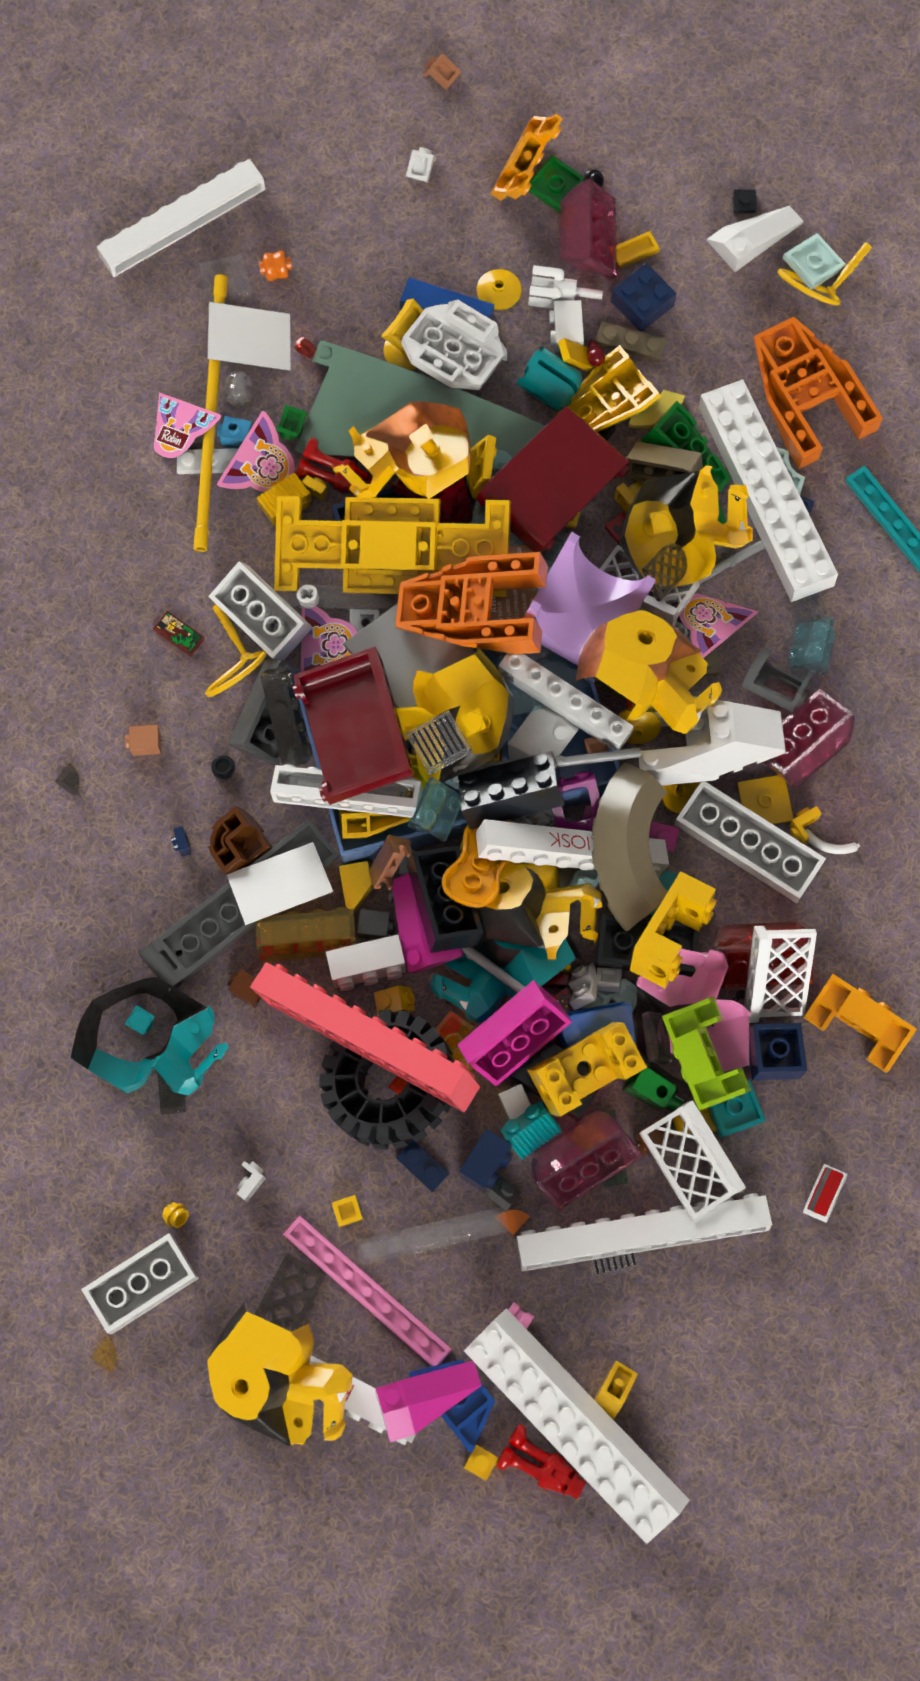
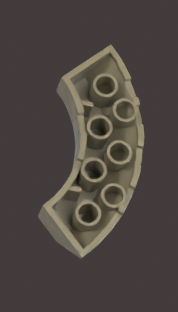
(623, 845)

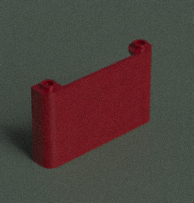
(554, 478)
(354, 725)

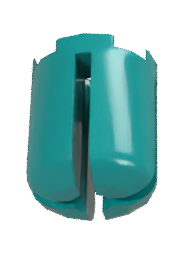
(550, 379)

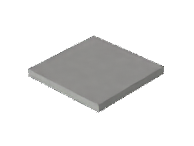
(405, 654)

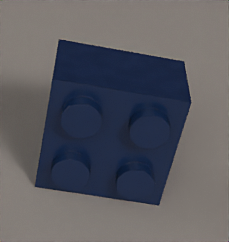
(643, 297)
(776, 1051)
(485, 1161)

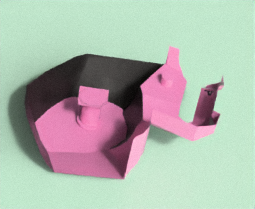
(728, 1036)

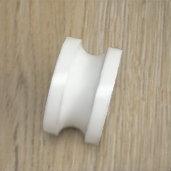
(306, 602)

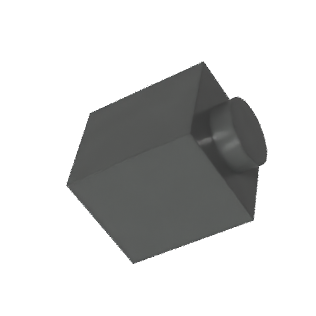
(374, 924)

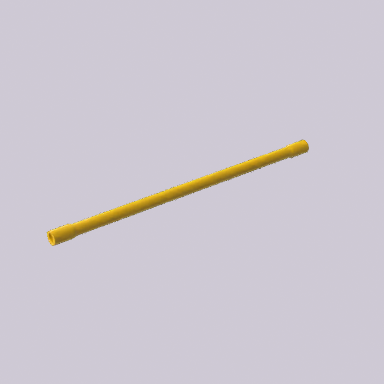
(201, 530)

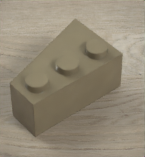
(658, 461)

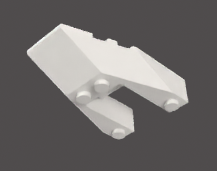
(721, 742)

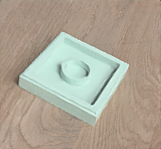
(814, 261)

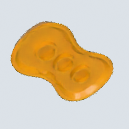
(470, 878)

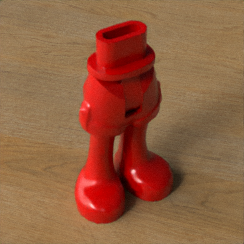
(313, 453)
(553, 1474)

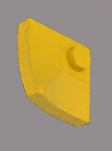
(402, 323)
(481, 464)

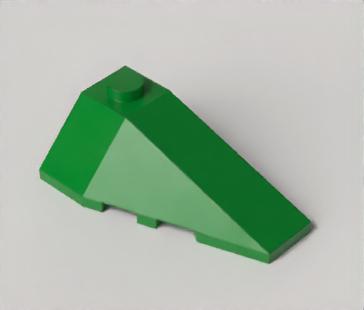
(678, 430)

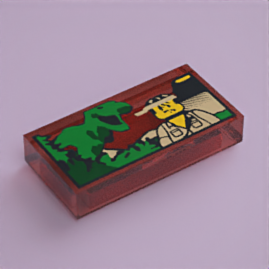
(179, 633)

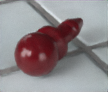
(595, 354)

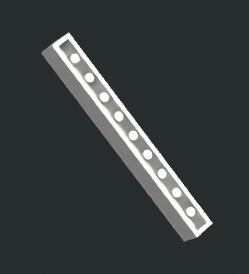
(641, 1233)

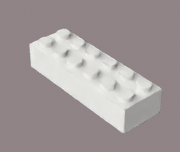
(749, 841)

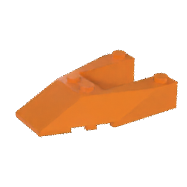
(802, 374)
(458, 603)

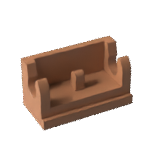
(388, 860)

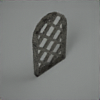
(680, 556)

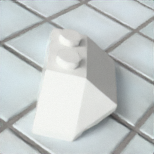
(541, 733)

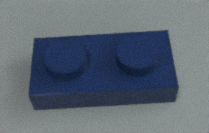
(422, 1166)

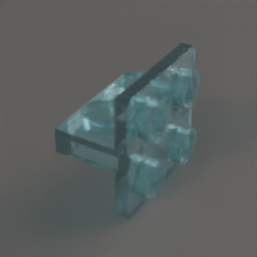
(813, 645)
(436, 810)

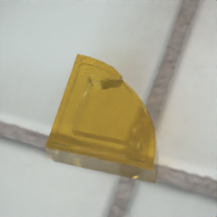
(106, 1355)

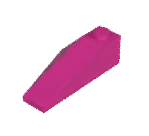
(412, 933)
(419, 1400)

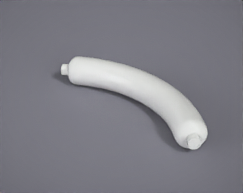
(831, 848)

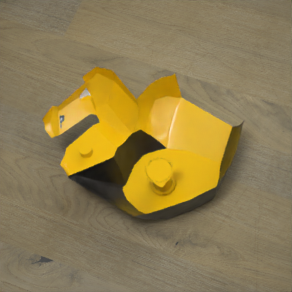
(685, 513)
(477, 702)
(535, 908)
(269, 1384)

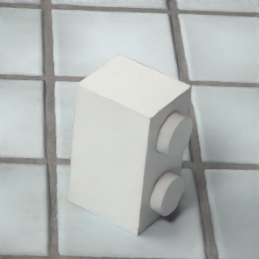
(567, 322)

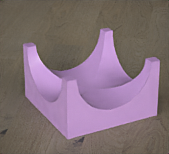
(581, 599)

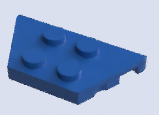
(468, 1415)

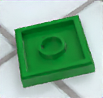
(554, 182)

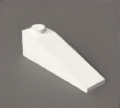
(749, 238)

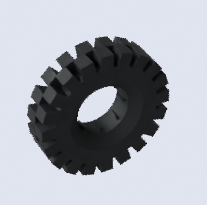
(381, 1120)

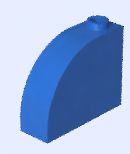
(594, 1018)

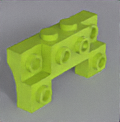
(698, 1057)

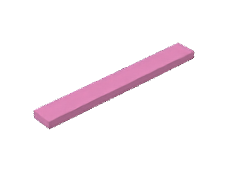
(367, 1292)

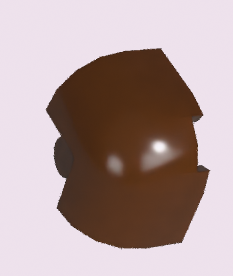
(237, 841)

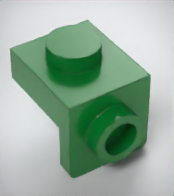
(291, 423)

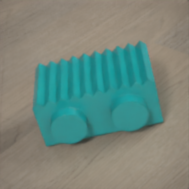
(531, 1129)

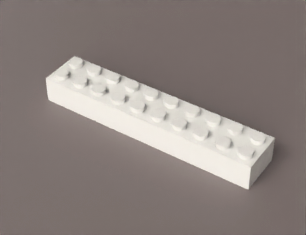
(772, 498)
(577, 1426)

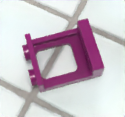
(579, 780)

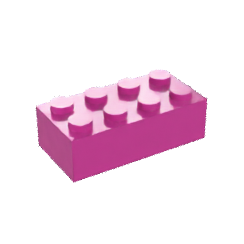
(514, 1033)

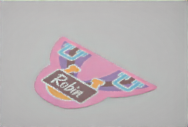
(179, 425)

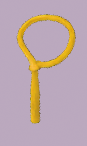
(787, 276)
(213, 689)

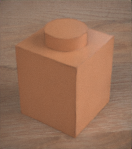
(144, 740)

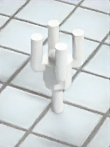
(558, 288)

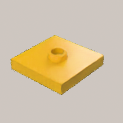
(767, 798)

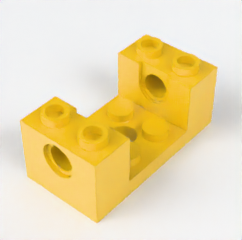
(686, 902)
(609, 1055)

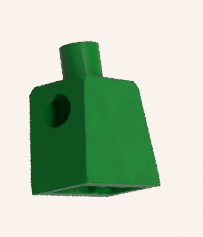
(644, 1087)

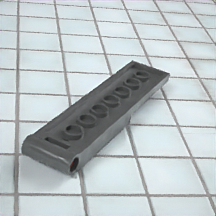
(218, 920)

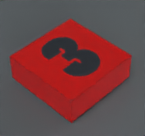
(614, 527)

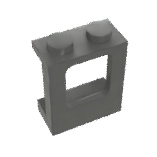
(762, 670)

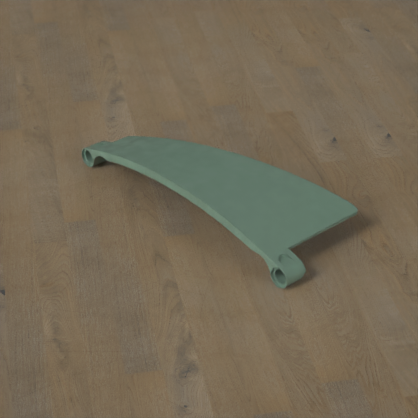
(369, 390)

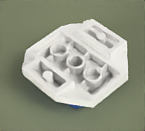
(454, 345)

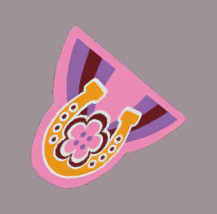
(259, 460)
(712, 621)
(325, 639)

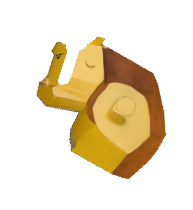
(420, 443)
(649, 666)

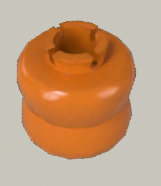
(275, 265)

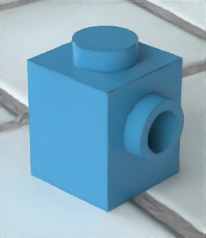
(233, 431)

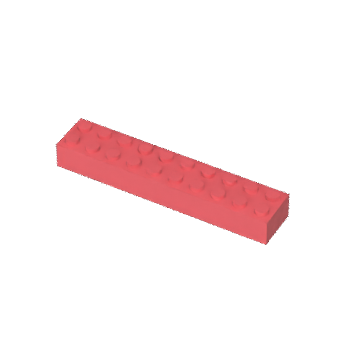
(366, 1036)

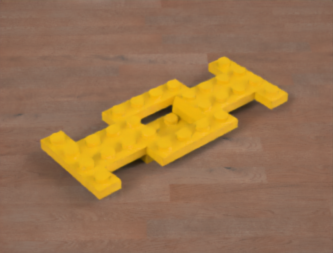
(383, 535)

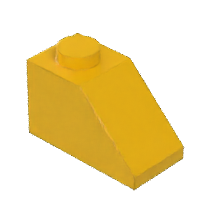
(355, 884)
(615, 1389)

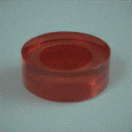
(304, 347)

